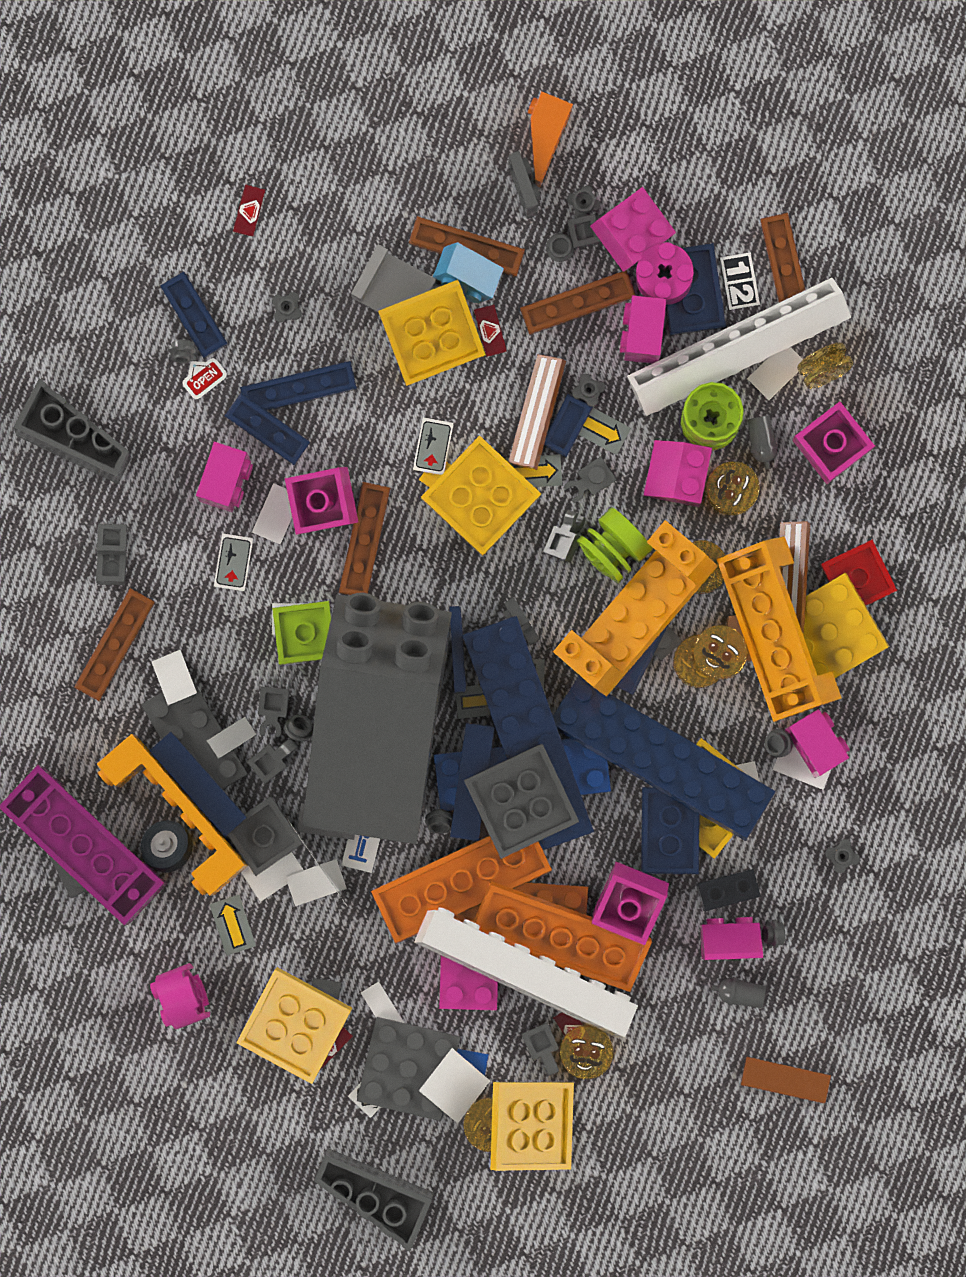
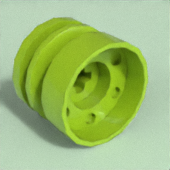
(718, 402)
(614, 545)

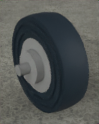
(166, 846)

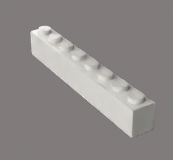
(739, 346)
(526, 973)

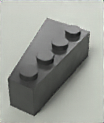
(66, 432)
(376, 1196)

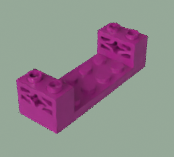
(82, 845)

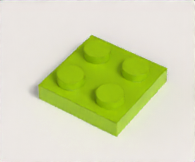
(301, 631)

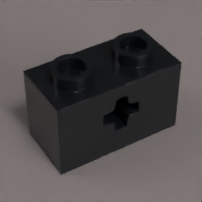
(728, 890)

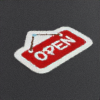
(203, 377)

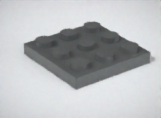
(521, 800)
(399, 1065)

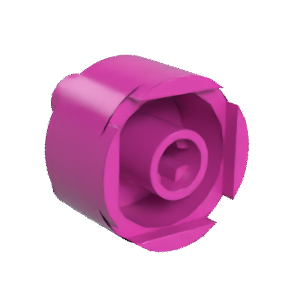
(664, 257)
(181, 997)

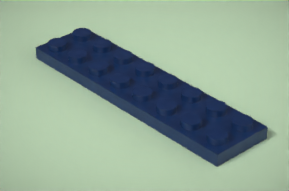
(522, 709)
(663, 759)

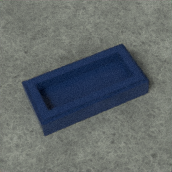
(567, 425)

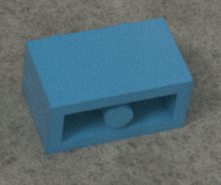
(474, 272)

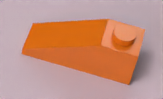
(547, 124)

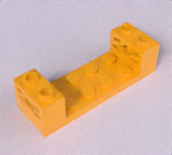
(638, 611)
(773, 630)
(129, 760)

